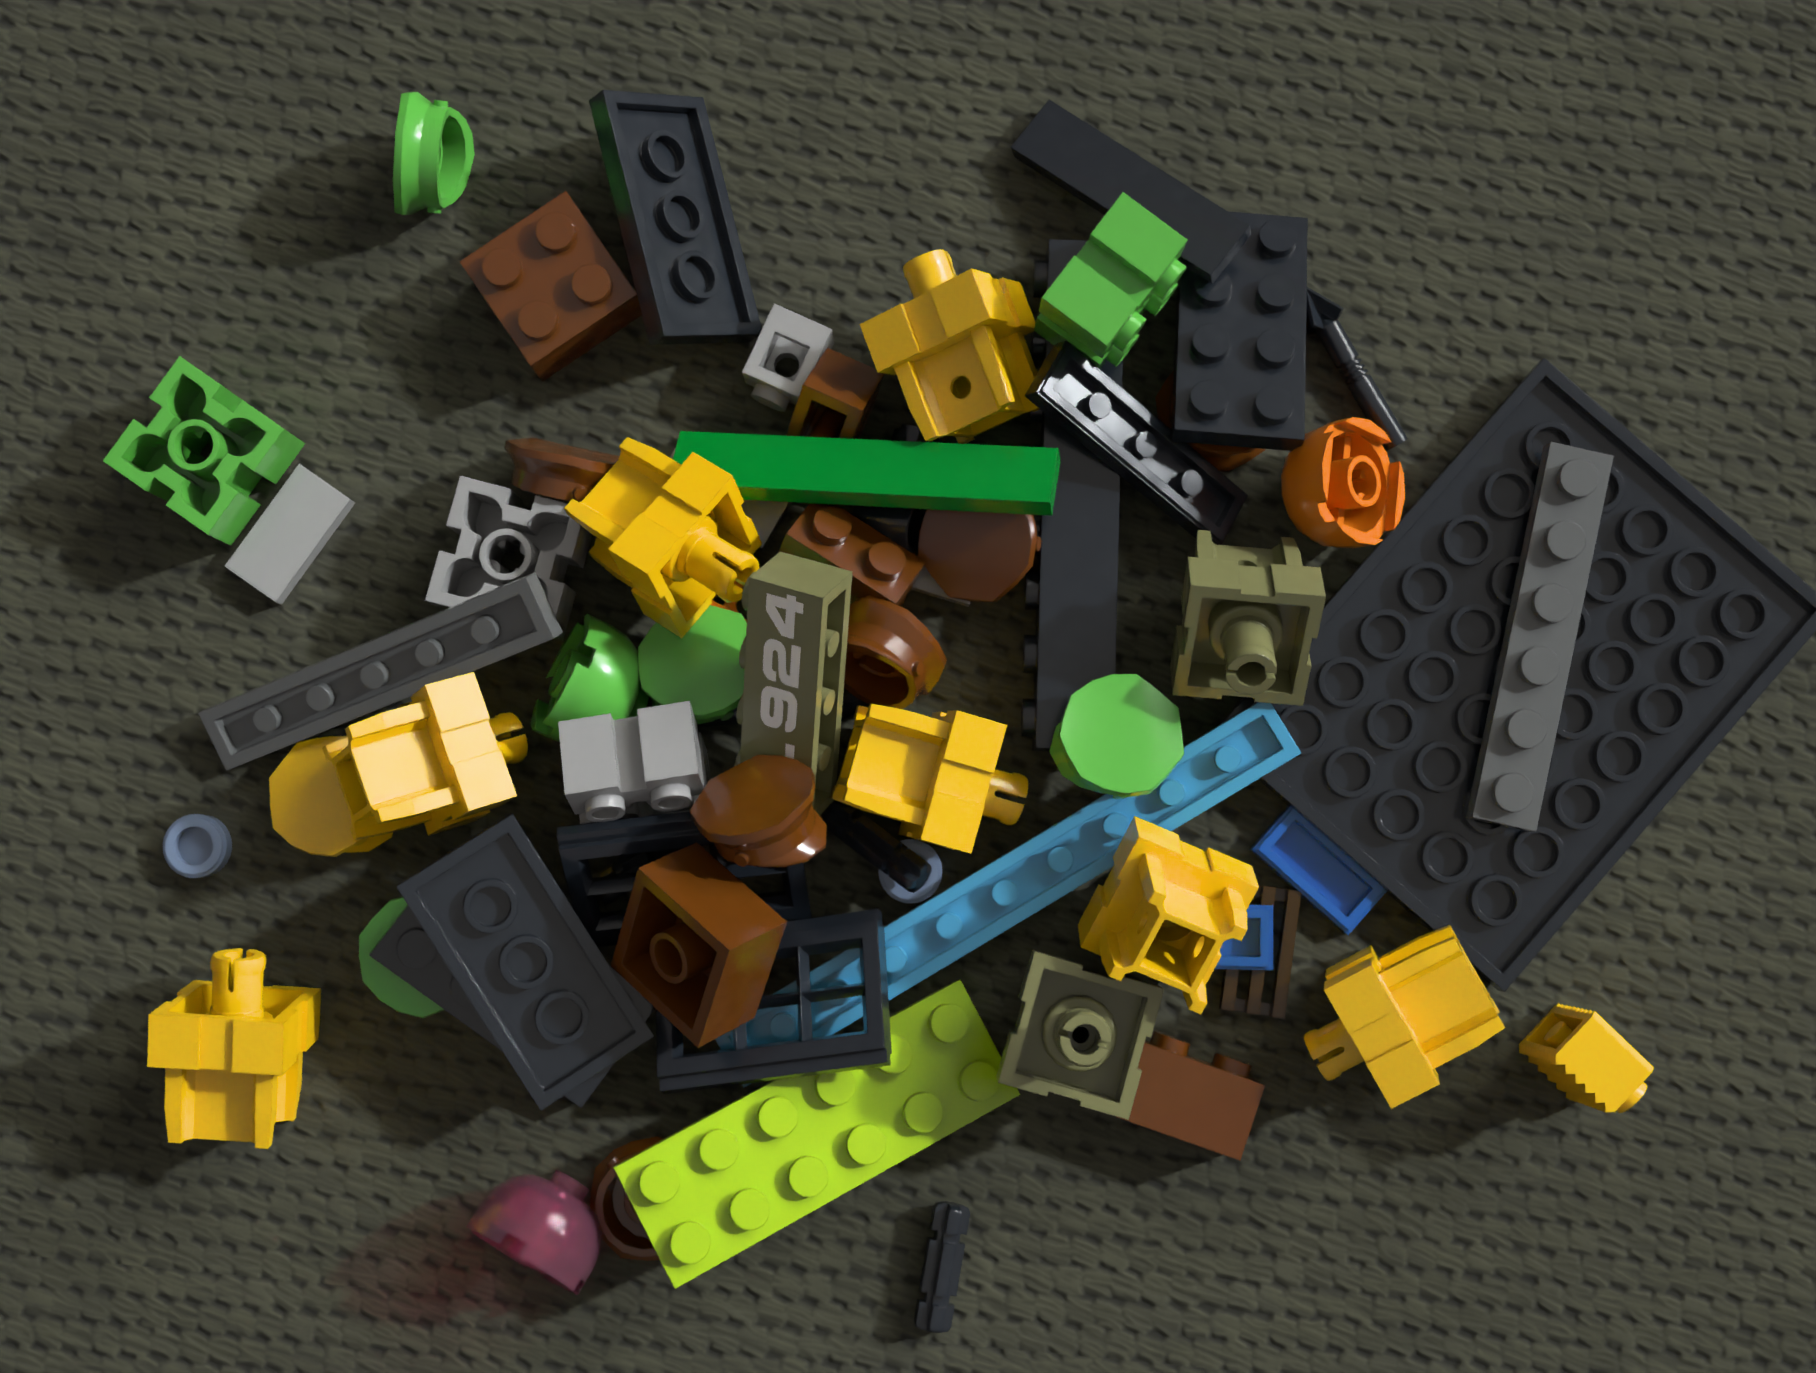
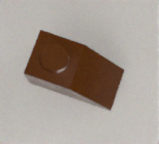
(836, 398)

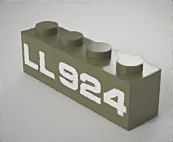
(795, 665)

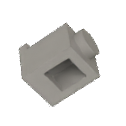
(784, 336)

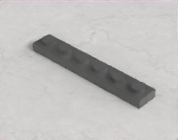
(1539, 637)
(381, 671)

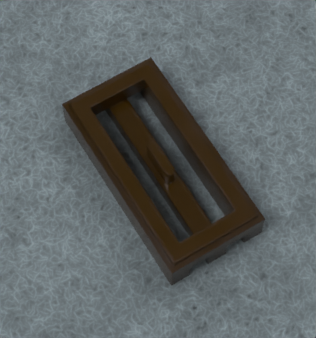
(1253, 1003)

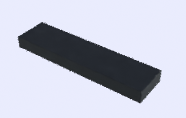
(1101, 169)
(1135, 443)

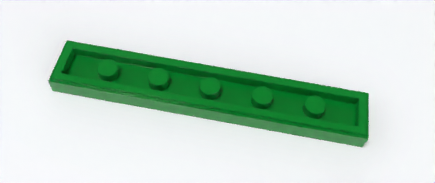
(882, 472)

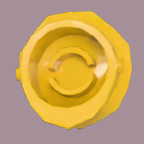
(310, 805)

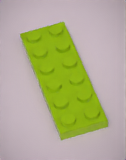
(812, 1138)

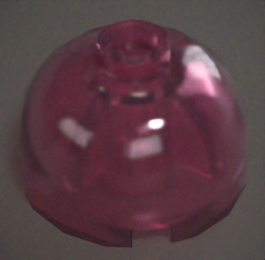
(542, 1227)

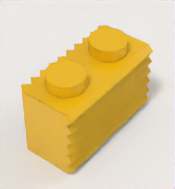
(1587, 1059)

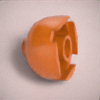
(1343, 485)

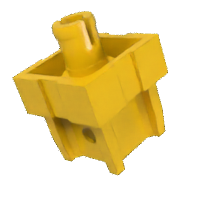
(956, 348)
(670, 533)
(427, 761)
(929, 773)
(1167, 910)
(1404, 1014)
(232, 1051)

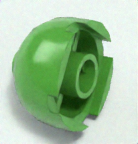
(590, 678)

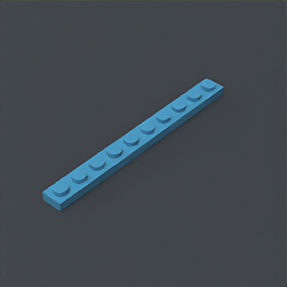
(1037, 873)

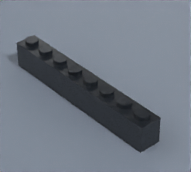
(1076, 559)

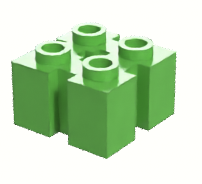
(1111, 282)
(168, 457)

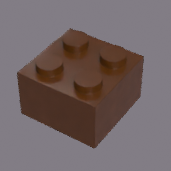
(553, 286)
(697, 943)

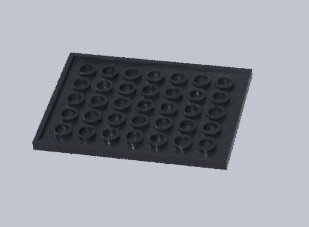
(1667, 656)

